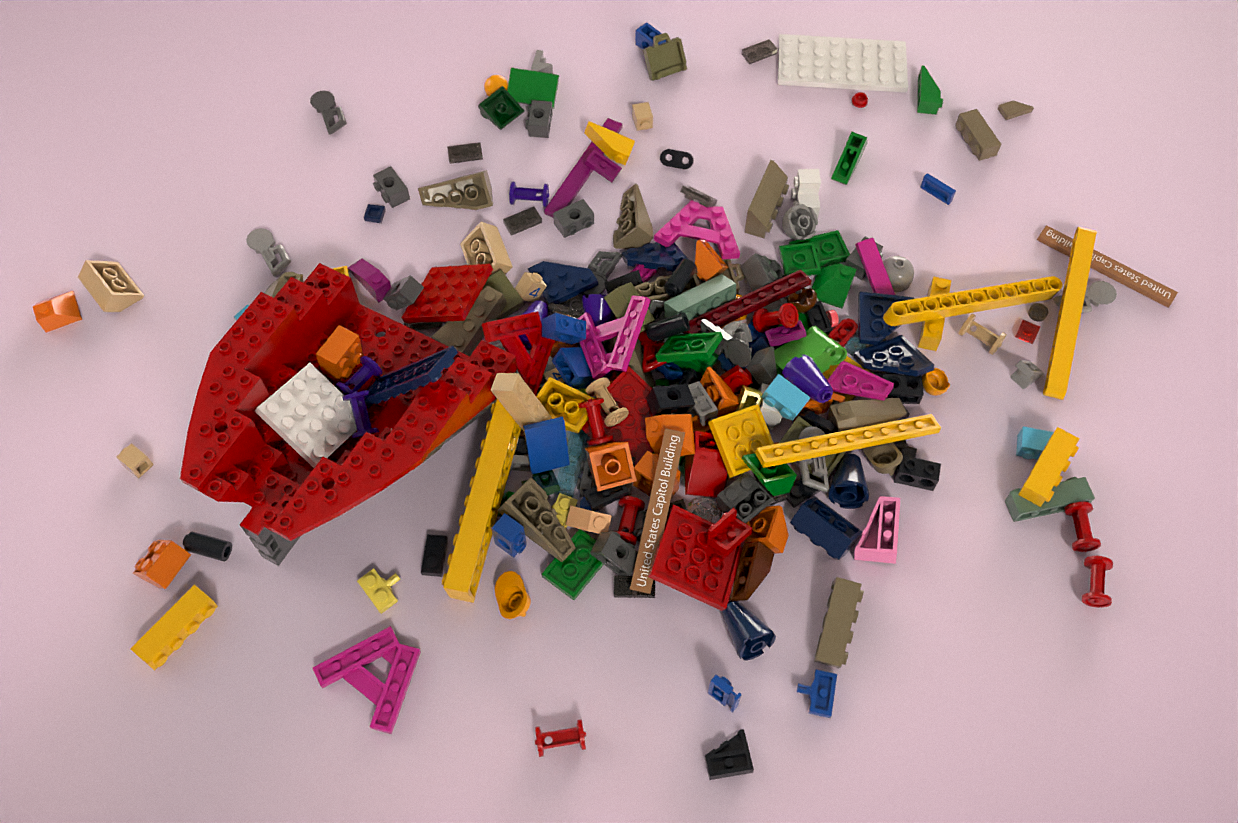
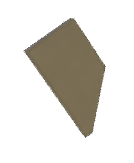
(1014, 109)

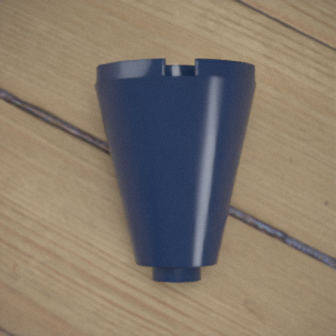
(849, 483)
(747, 631)

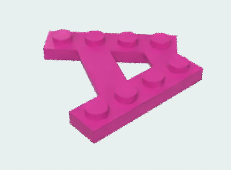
(682, 226)
(625, 328)
(386, 696)

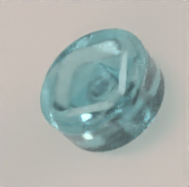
(853, 345)

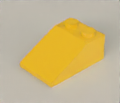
(563, 401)

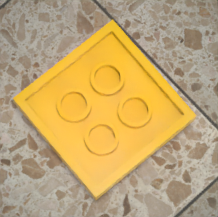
(738, 436)

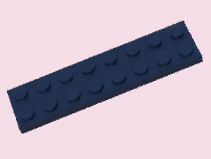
(410, 377)

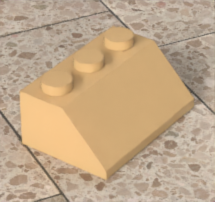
(486, 247)
(109, 285)

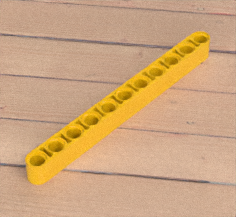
(972, 301)
(1069, 313)

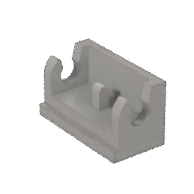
(703, 404)

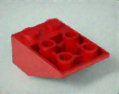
(705, 469)

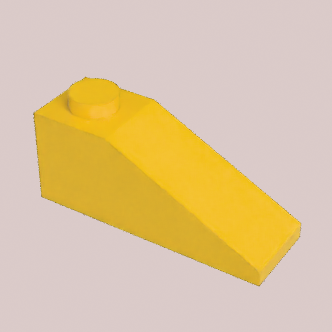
(610, 143)

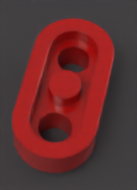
(840, 334)

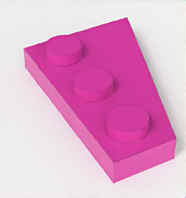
(859, 382)

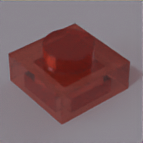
(1027, 331)

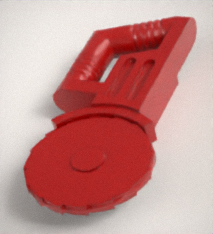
(650, 350)

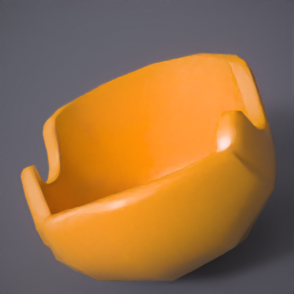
(495, 82)
(935, 382)

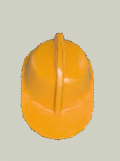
(511, 595)

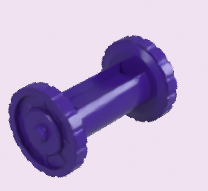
(529, 194)
(361, 376)
(360, 413)

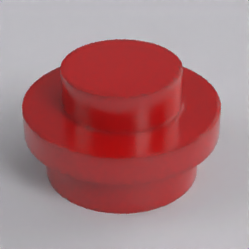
(860, 100)

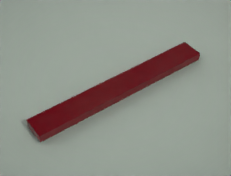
(752, 301)

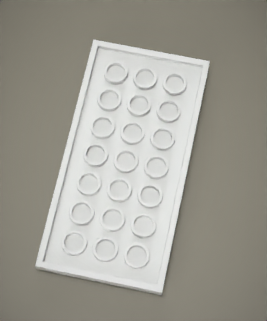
(842, 63)

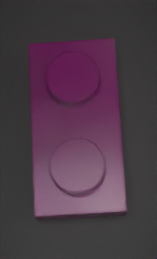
(603, 165)
(782, 334)

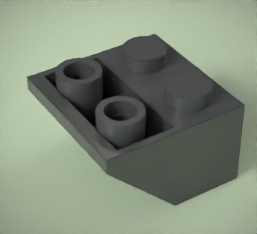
(761, 271)
(745, 497)

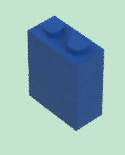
(574, 367)

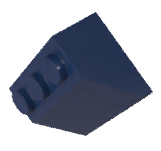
(826, 528)

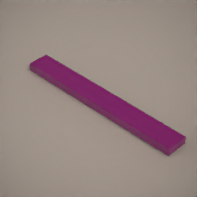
(577, 176)

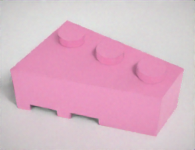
(881, 533)

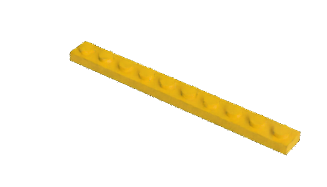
(847, 440)

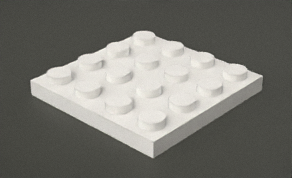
(309, 415)

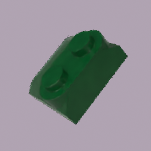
(500, 108)

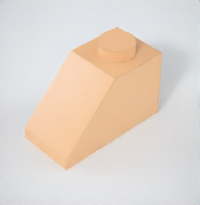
(588, 520)

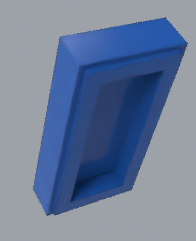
(938, 189)

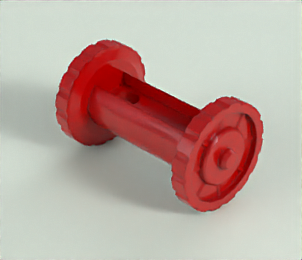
(786, 316)
(595, 421)
(630, 507)
(1085, 540)
(1098, 566)
(560, 738)

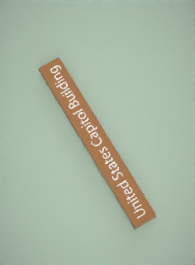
(1112, 268)
(657, 508)

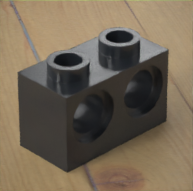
(902, 389)
(918, 473)

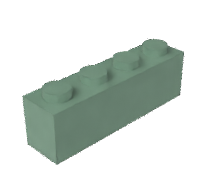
(702, 298)
(1066, 493)

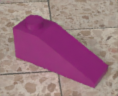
(371, 278)

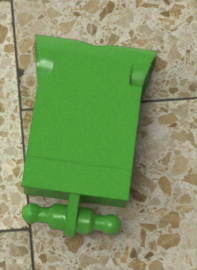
(816, 345)

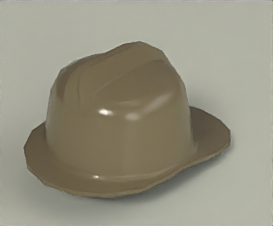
(884, 457)

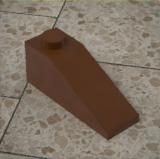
(751, 571)

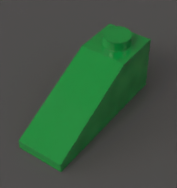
(928, 93)
(849, 158)

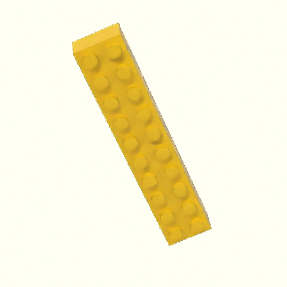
(482, 505)

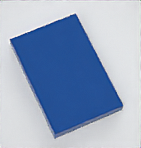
(546, 445)

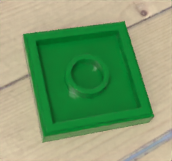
(799, 257)

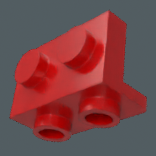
(736, 378)
(728, 533)

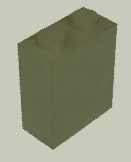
(619, 300)

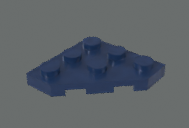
(654, 256)
(563, 280)
(871, 310)
(894, 356)

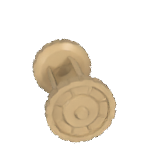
(982, 334)
(599, 390)

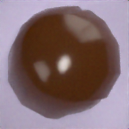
(803, 301)

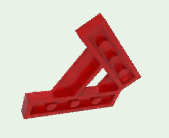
(507, 330)

